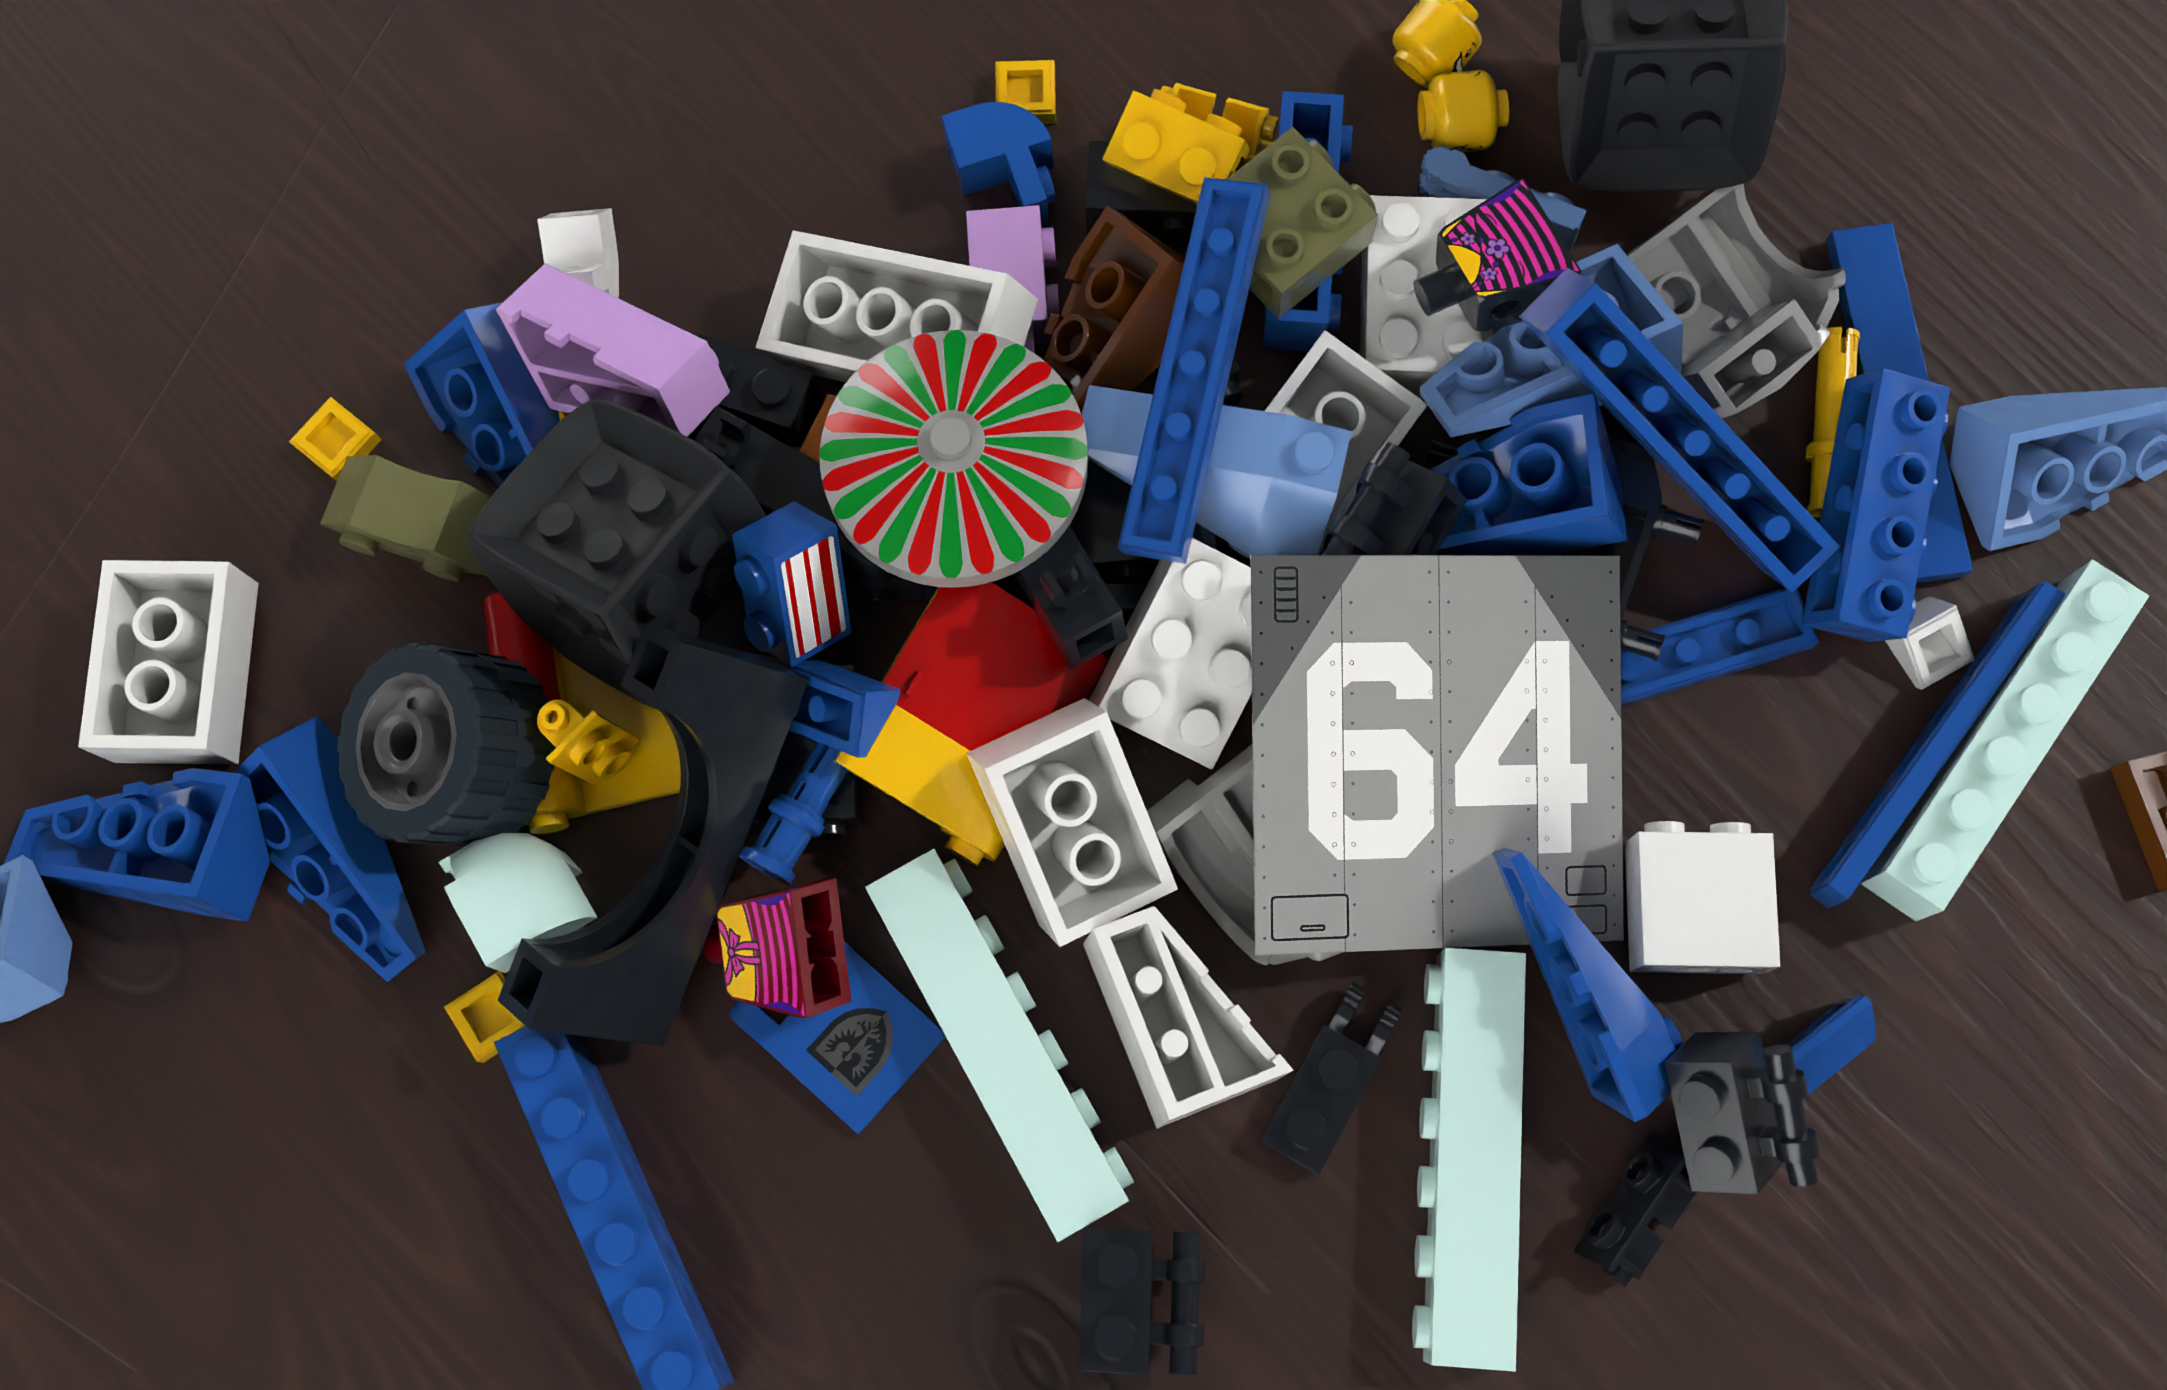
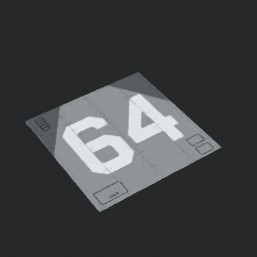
(1420, 727)

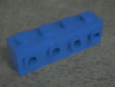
(1316, 119)
(1878, 505)

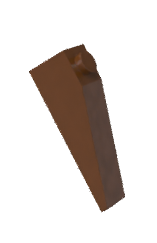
(1116, 308)

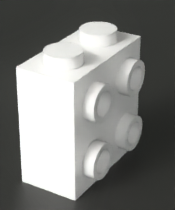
(1701, 900)

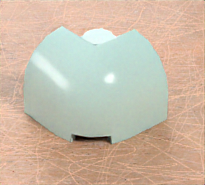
(513, 891)

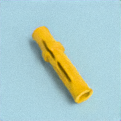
(1835, 364)

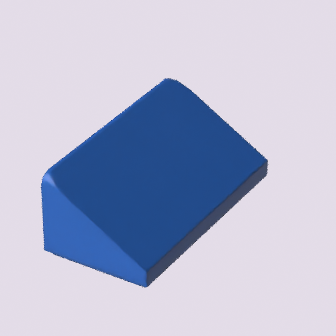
(842, 707)
(1834, 1040)

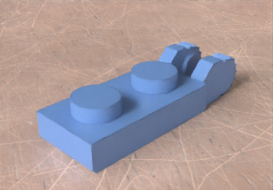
(1451, 176)

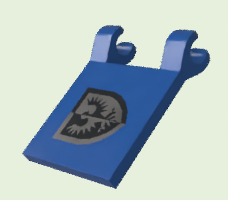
(851, 1053)

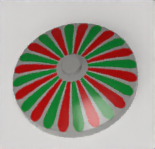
(954, 458)

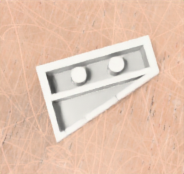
(1174, 1020)

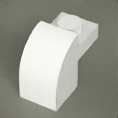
(582, 246)

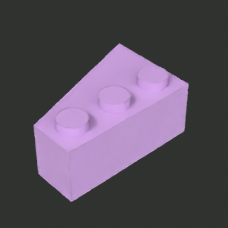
(602, 348)

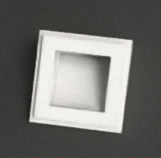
(1933, 644)

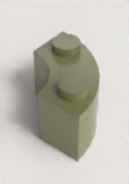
(406, 515)

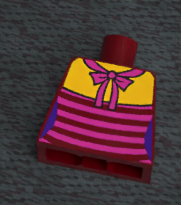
(783, 949)

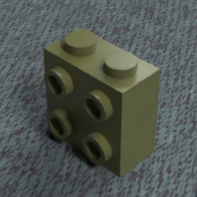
(1310, 221)

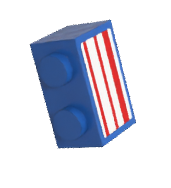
(792, 583)

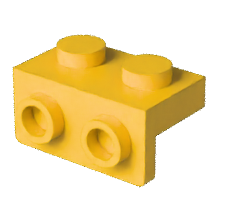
(1173, 147)

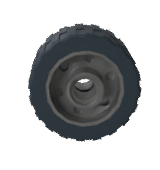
(444, 746)

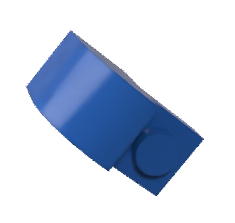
(1002, 145)

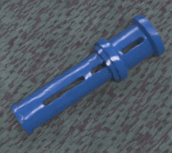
(796, 816)

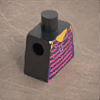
(1495, 260)

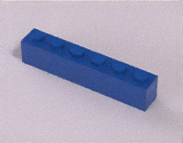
(1678, 428)
(613, 1212)

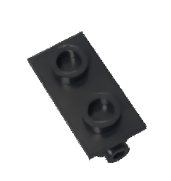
(1617, 1235)

